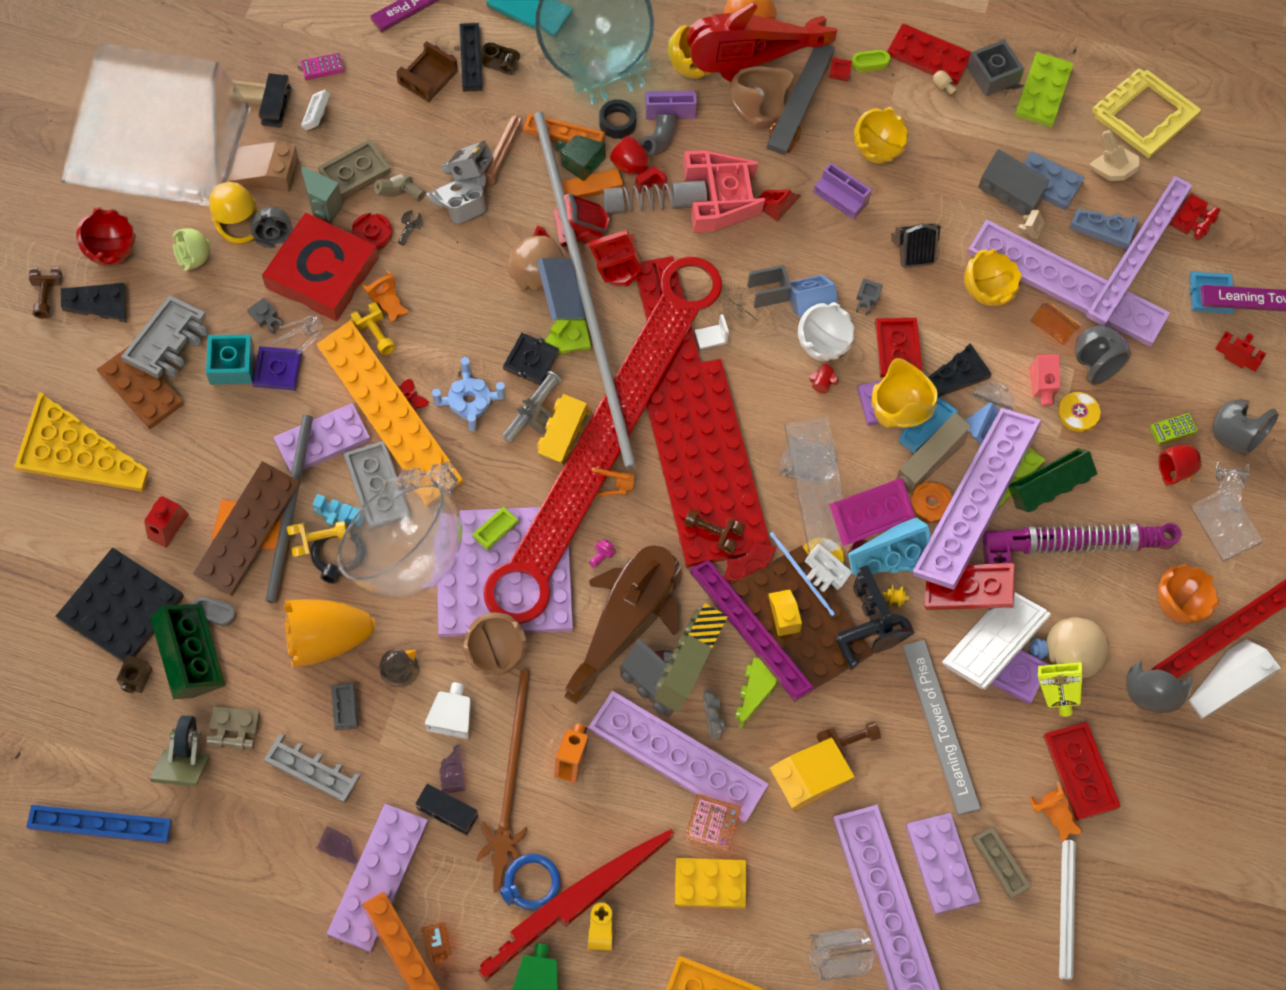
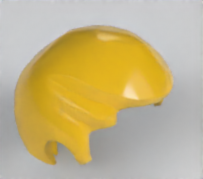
(680, 55)
(880, 135)
(992, 278)

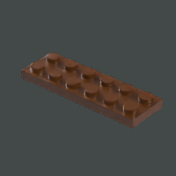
(247, 528)

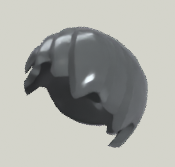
(1156, 689)

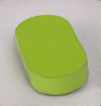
(870, 60)

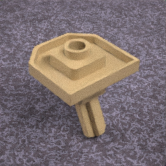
(1116, 161)

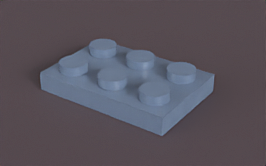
(1062, 182)

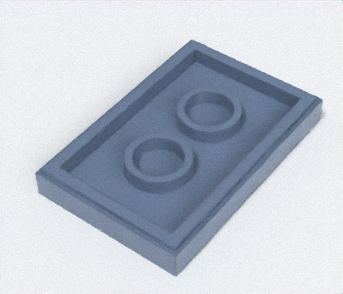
(561, 289)

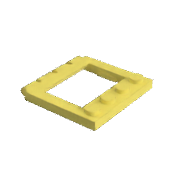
(1126, 93)

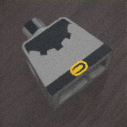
(469, 161)

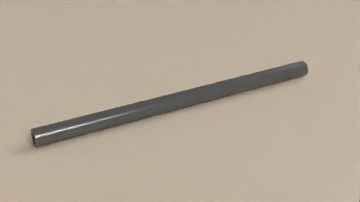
(288, 514)

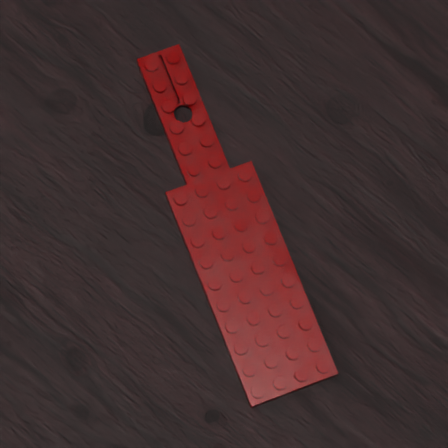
(700, 442)

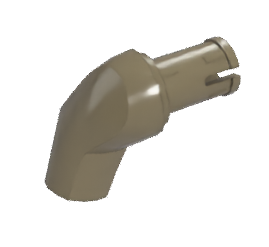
(398, 185)

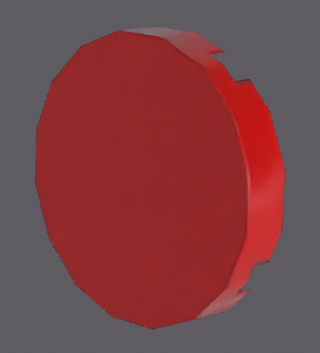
(373, 228)

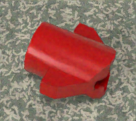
(823, 378)

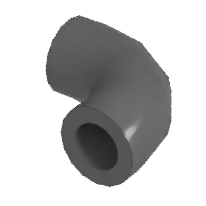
(662, 135)

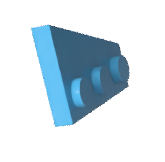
(915, 437)

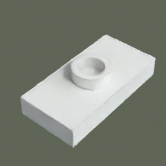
(315, 110)

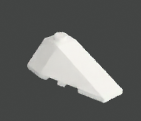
(1234, 675)

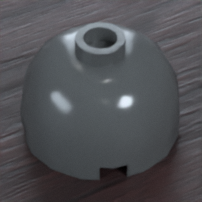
(271, 226)

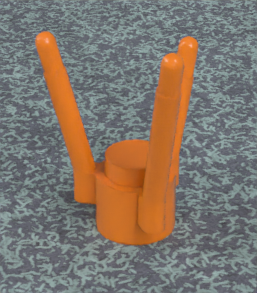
(623, 481)

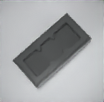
(344, 706)

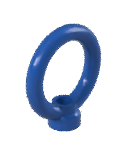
(510, 893)

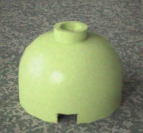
(190, 248)

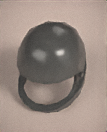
(1102, 351)
(1239, 432)

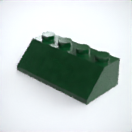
(187, 650)

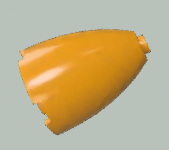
(323, 630)

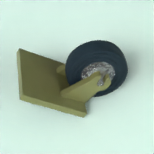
(183, 760)

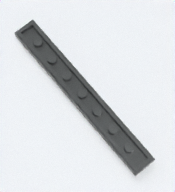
(800, 99)

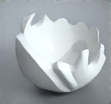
(826, 332)

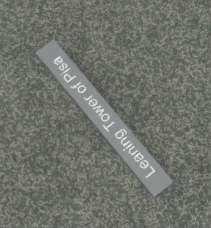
(941, 728)

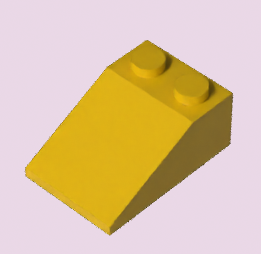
(812, 773)

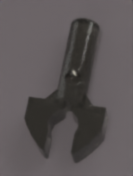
(409, 226)

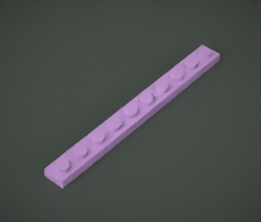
(1138, 251)

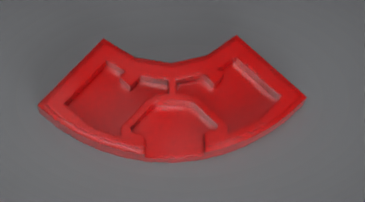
(754, 559)

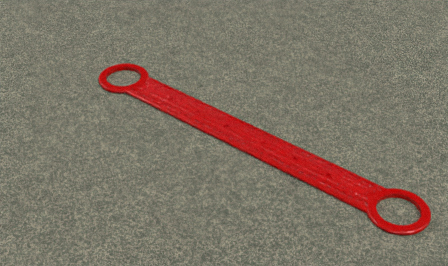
(599, 445)

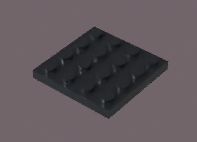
(117, 605)

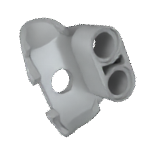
(464, 203)

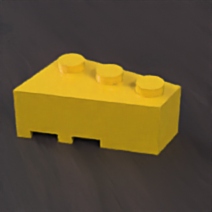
(563, 429)

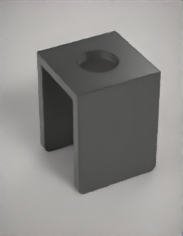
(769, 276)

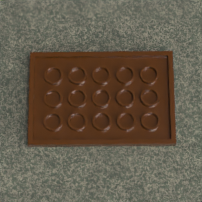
(815, 646)

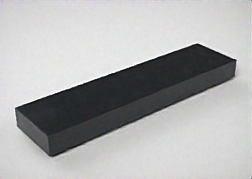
(470, 57)

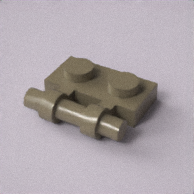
(233, 721)

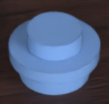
(1038, 648)

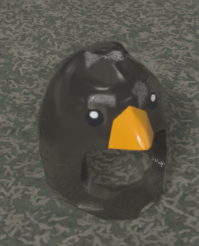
(399, 667)

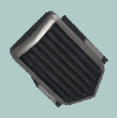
(917, 244)

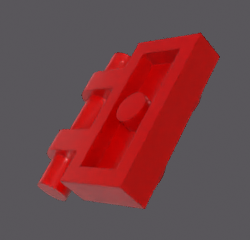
(1190, 212)

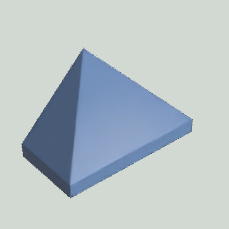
(982, 421)

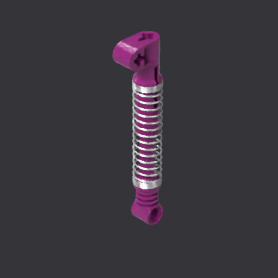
(1032, 540)

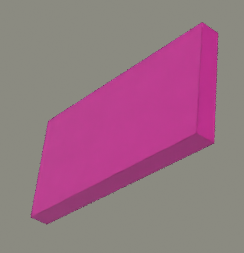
(872, 511)

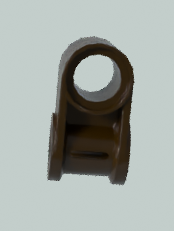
(499, 57)

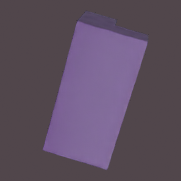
(670, 102)
(842, 191)

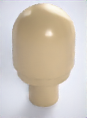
(944, 82)

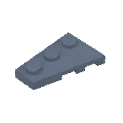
(1106, 228)

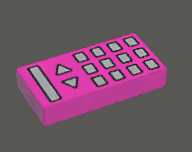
(322, 66)

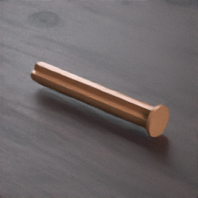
(501, 149)

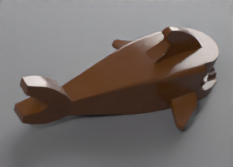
(636, 599)

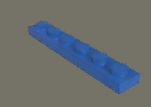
(99, 824)

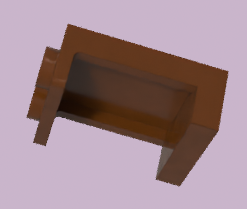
(428, 72)

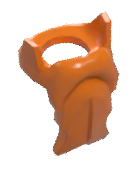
(386, 296)
(1057, 808)

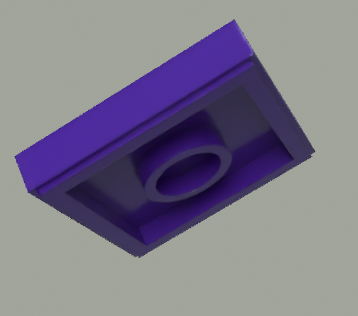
(277, 368)

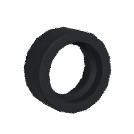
(621, 106)

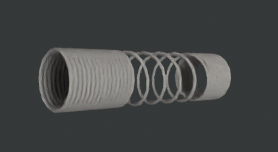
(682, 196)

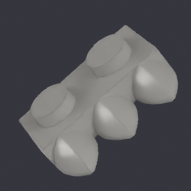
(711, 706)

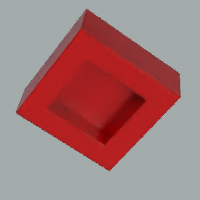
(840, 69)

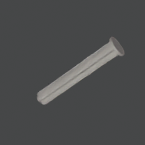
(538, 398)

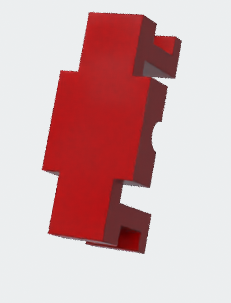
(1240, 352)

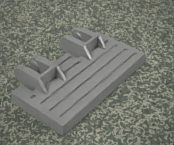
(165, 332)

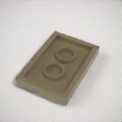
(356, 168)

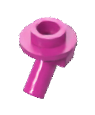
(605, 550)

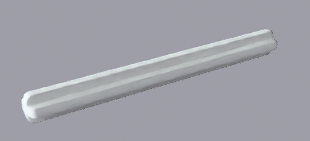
(1067, 910)

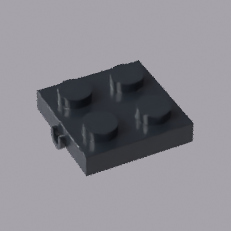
(531, 358)

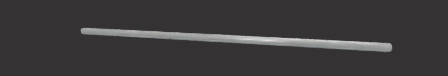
(585, 294)

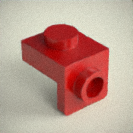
(649, 178)

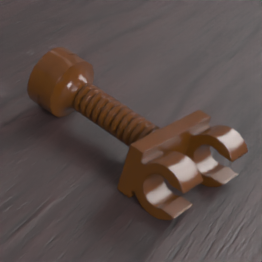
(41, 309)
(734, 526)
(871, 731)

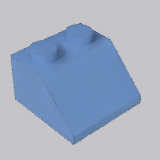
(810, 292)

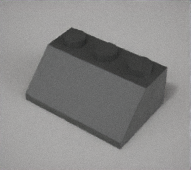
(1013, 183)
(644, 670)

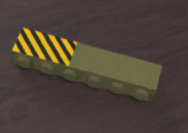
(690, 657)

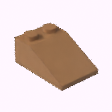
(265, 166)

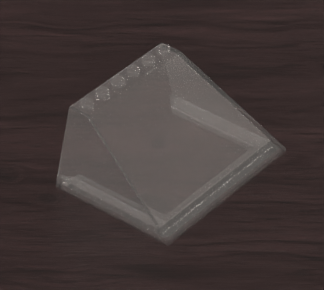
(156, 126)

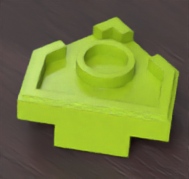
(569, 336)

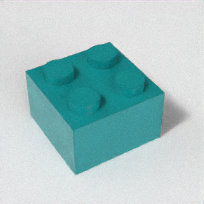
(230, 359)

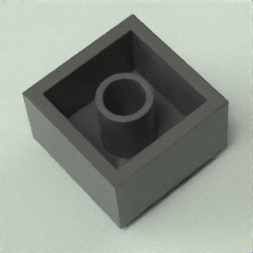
(995, 67)

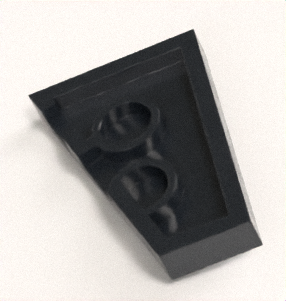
(100, 300)
(962, 371)

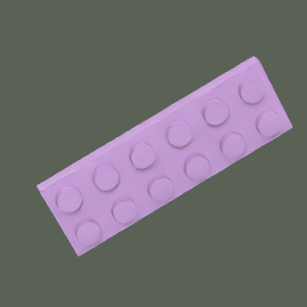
(378, 870)

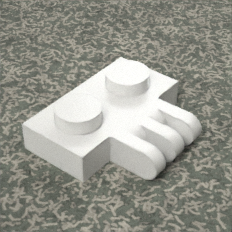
(826, 568)

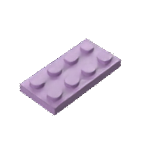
(329, 437)
(942, 863)

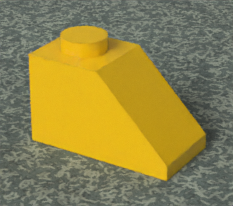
(785, 612)

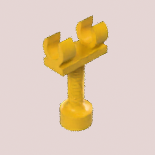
(385, 345)
(303, 549)

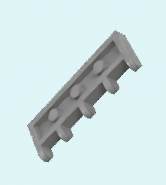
(311, 770)

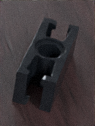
(274, 100)
(447, 809)

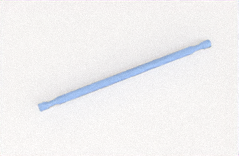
(802, 574)

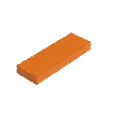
(593, 184)

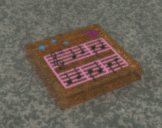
(713, 822)

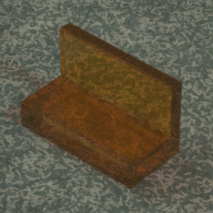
(1055, 322)

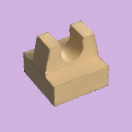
(1034, 224)

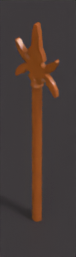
(502, 843)

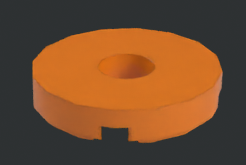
(922, 509)

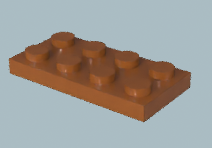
(144, 394)

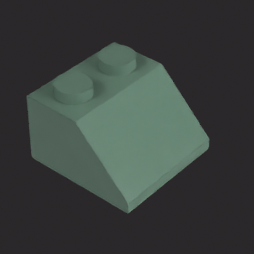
(323, 195)

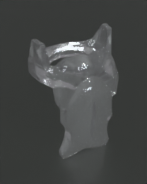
(1232, 477)

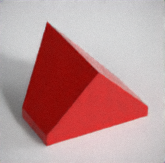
(778, 202)

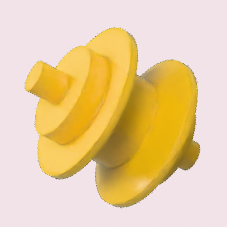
(895, 596)

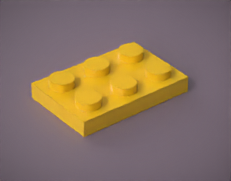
(710, 883)

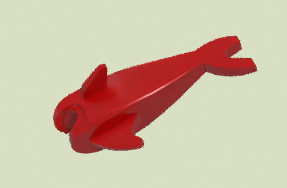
(744, 40)

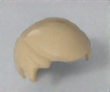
(1078, 641)

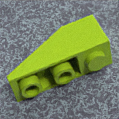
(759, 688)

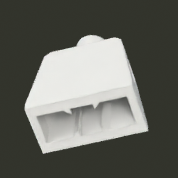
(450, 713)

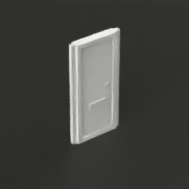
(995, 641)

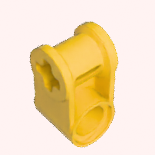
(600, 931)

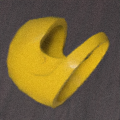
(230, 205)

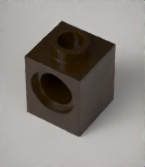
(130, 666)

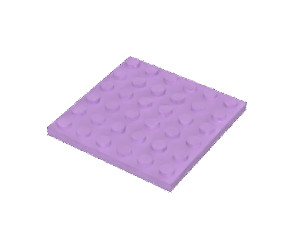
(462, 588)

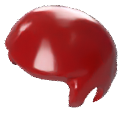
(105, 237)

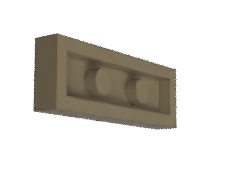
(1001, 863)

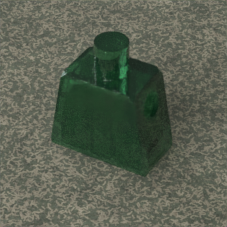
(581, 155)

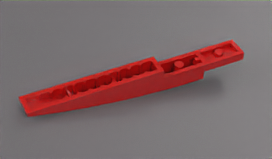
(572, 902)

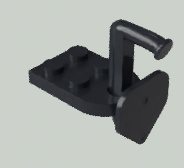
(881, 620)

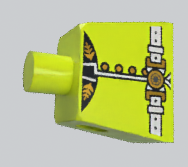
(1061, 686)

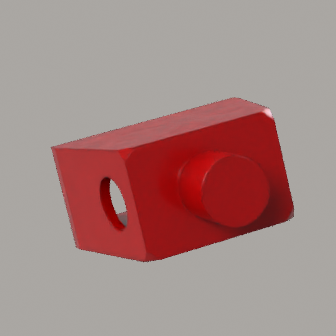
(164, 521)

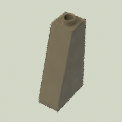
(935, 452)

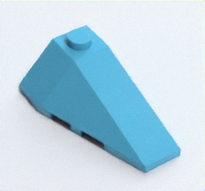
(892, 550)

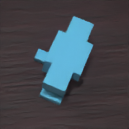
(334, 511)

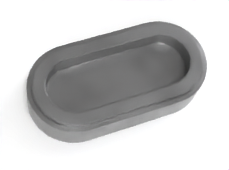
(217, 611)

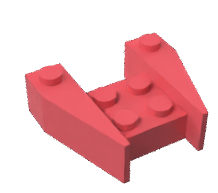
(727, 188)

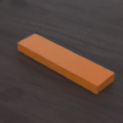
(561, 130)

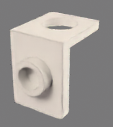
(713, 335)

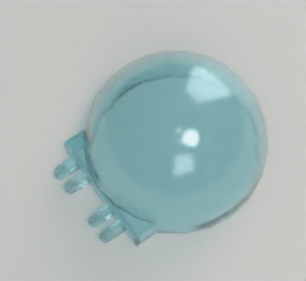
(581, 30)

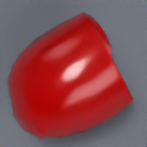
(629, 156)
(1182, 459)

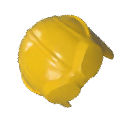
(904, 396)

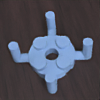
(465, 387)

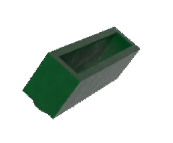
(1052, 480)

